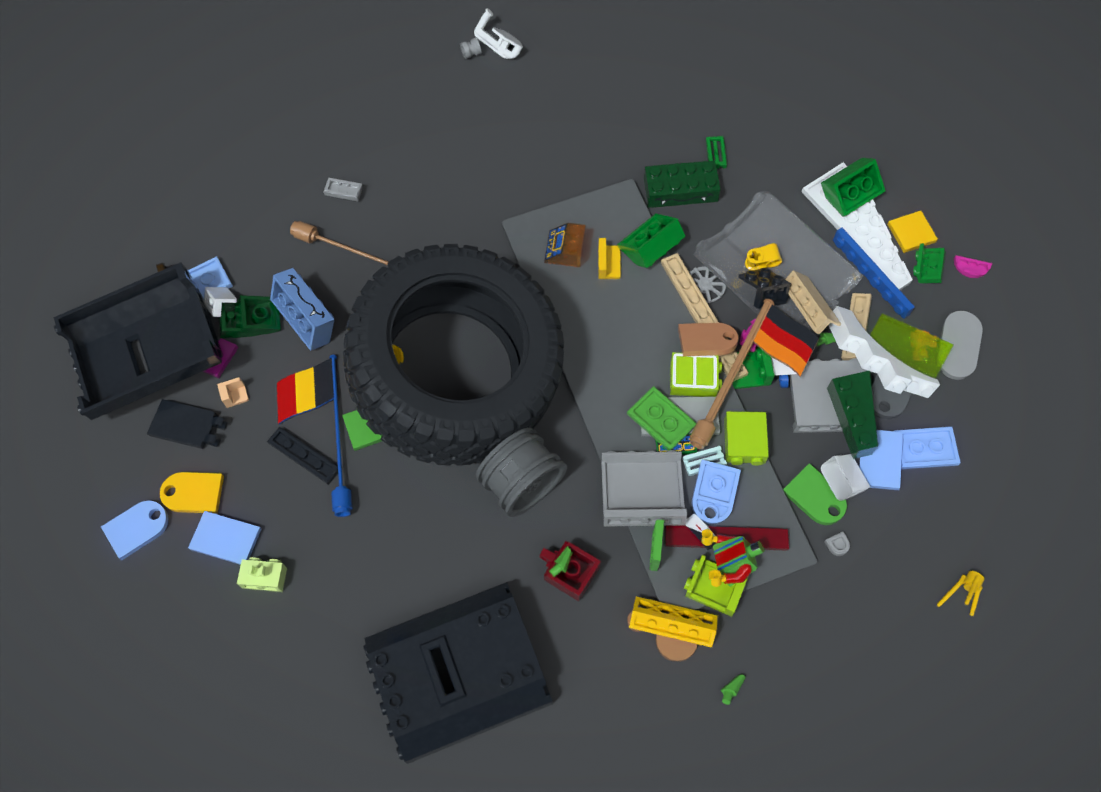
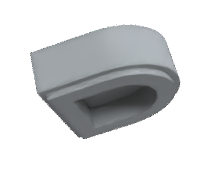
(838, 544)

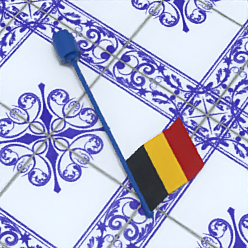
(306, 392)

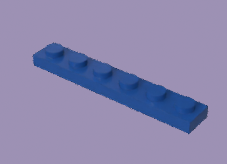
(873, 273)

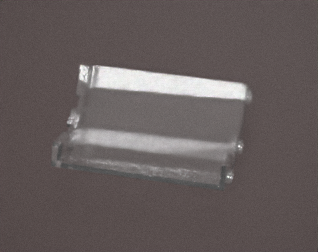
(800, 248)

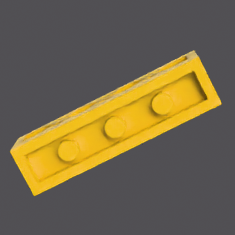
(673, 624)

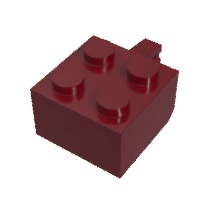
(579, 572)

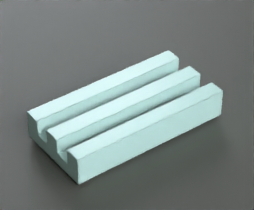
(720, 456)

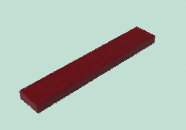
(769, 538)

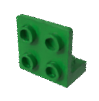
(759, 370)

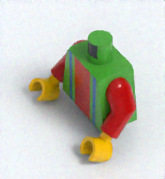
(733, 558)

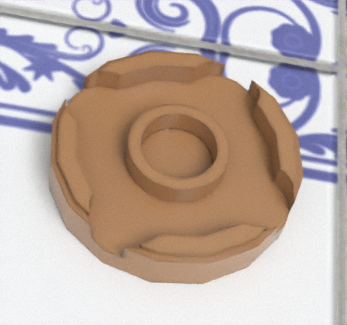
(674, 649)

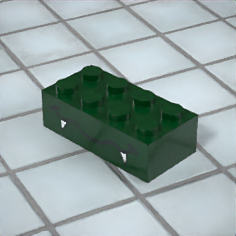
(681, 184)

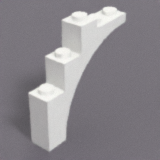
(871, 356)

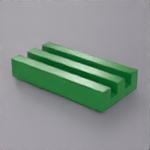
(722, 148)

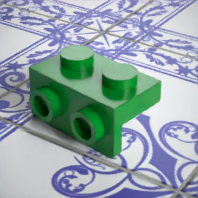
(929, 264)

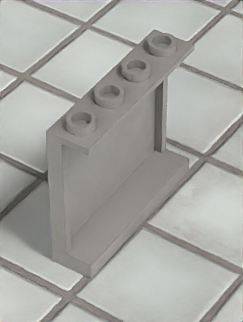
(811, 398)
(642, 488)

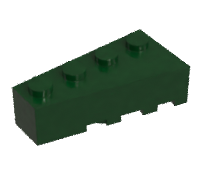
(855, 411)

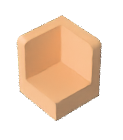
(233, 392)

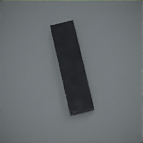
(303, 455)

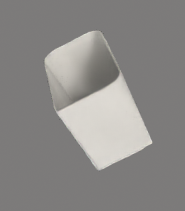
(837, 472)

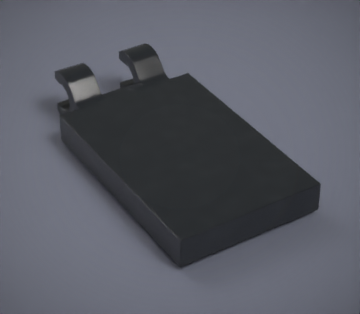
(185, 424)

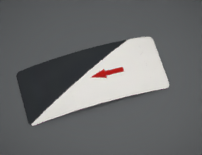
(696, 525)

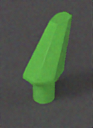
(826, 338)
(561, 562)
(732, 688)

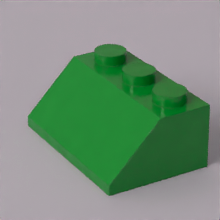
(853, 186)
(652, 240)

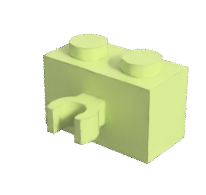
(262, 574)

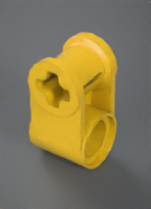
(763, 257)

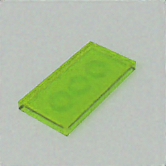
(912, 345)

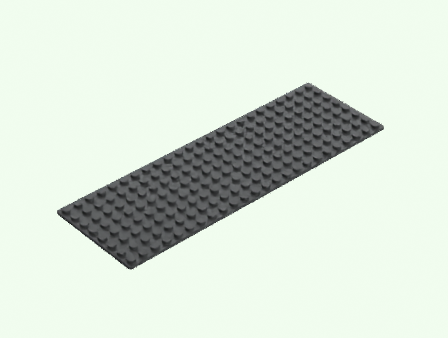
(619, 348)

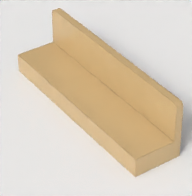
(810, 302)

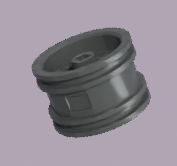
(521, 471)

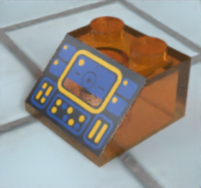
(565, 245)

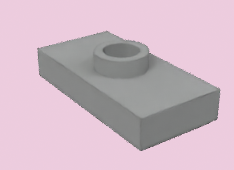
(343, 189)

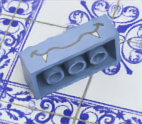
(302, 308)

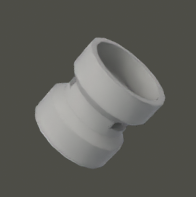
(470, 48)

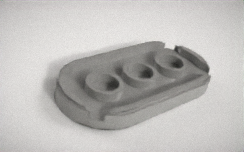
(965, 333)

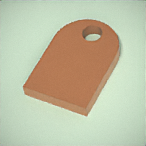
(707, 339)

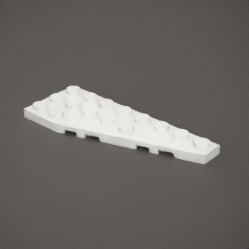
(865, 228)

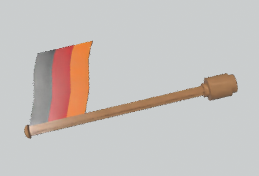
(777, 337)

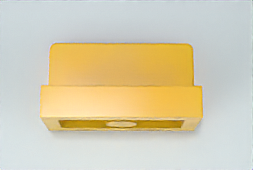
(608, 261)

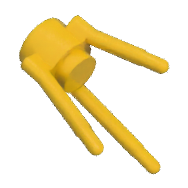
(973, 584)

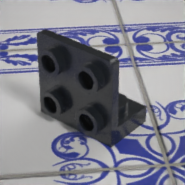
(767, 285)

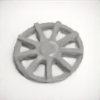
(706, 284)

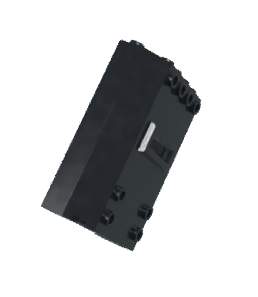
(166, 319)
(487, 661)

